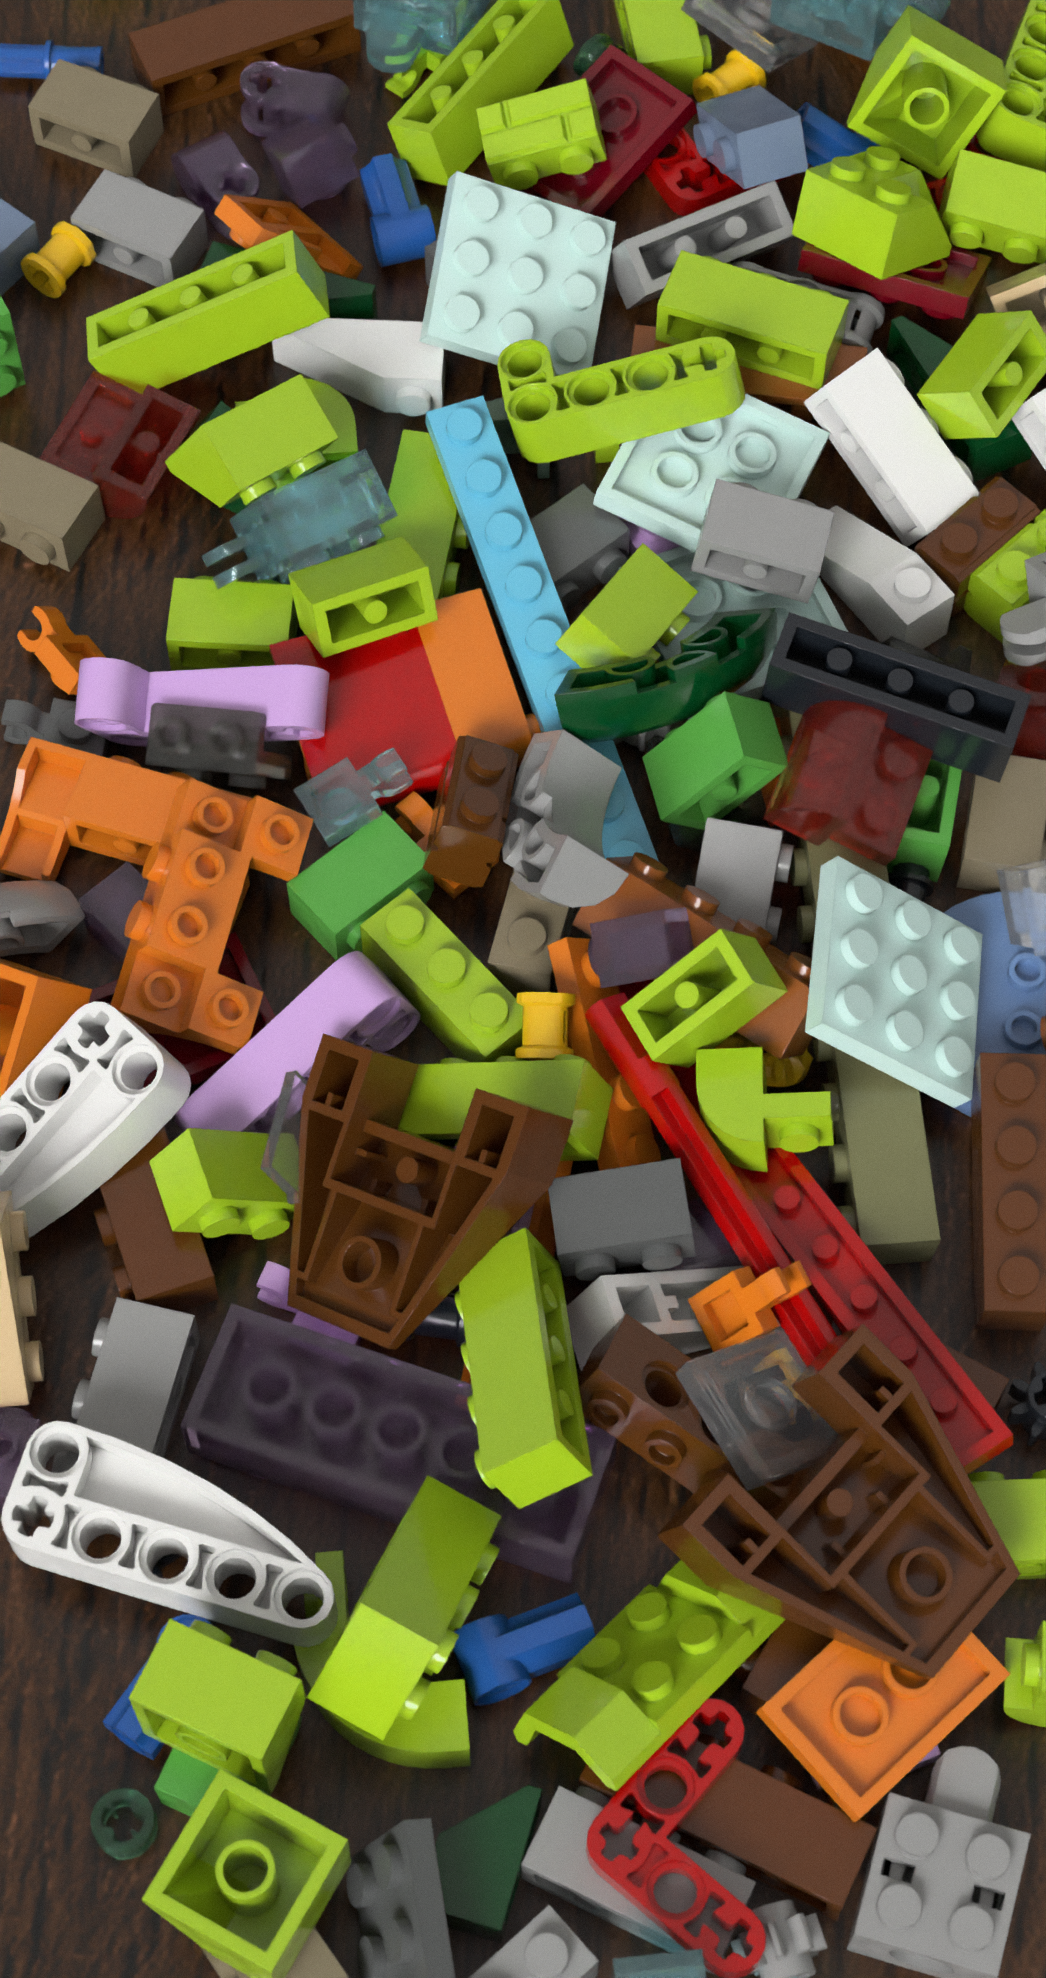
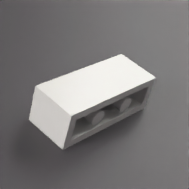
(892, 447)

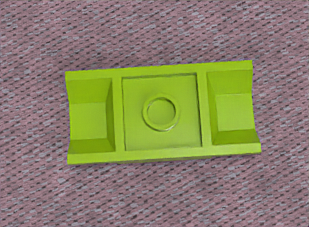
(647, 1673)

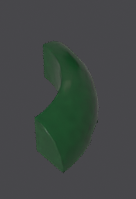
(647, 696)

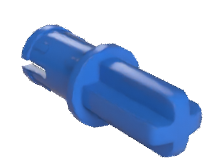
(38, 60)

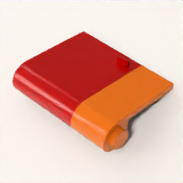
(416, 695)

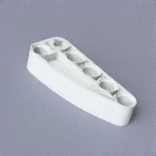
(96, 1124)
(156, 1514)

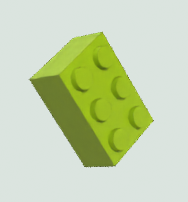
(409, 1610)

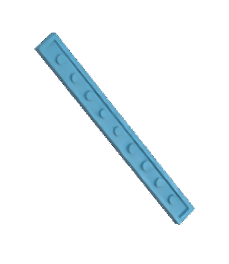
(521, 587)

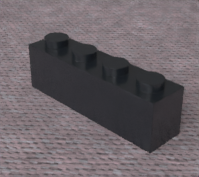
(949, 711)

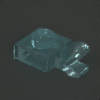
(345, 798)

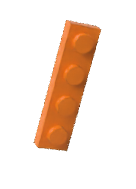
(628, 1128)

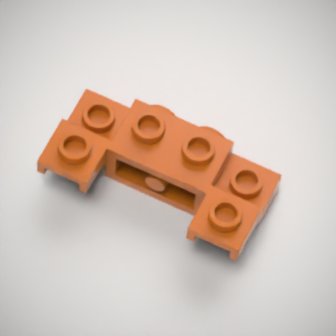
(86, 803)
(188, 912)

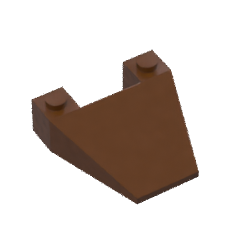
(392, 1214)
(878, 1534)

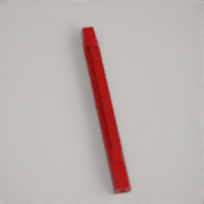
(708, 1170)

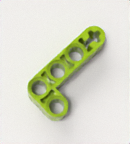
(1018, 122)
(616, 399)

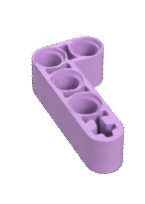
(118, 697)
(346, 1001)

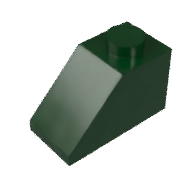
(483, 1863)

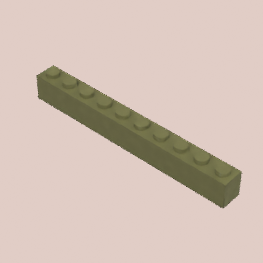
(875, 1117)

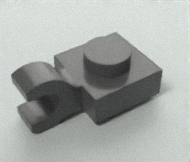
(58, 726)

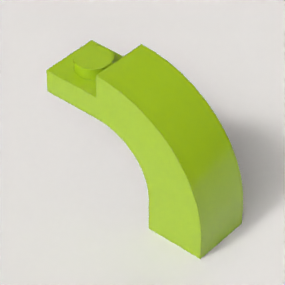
(439, 1728)

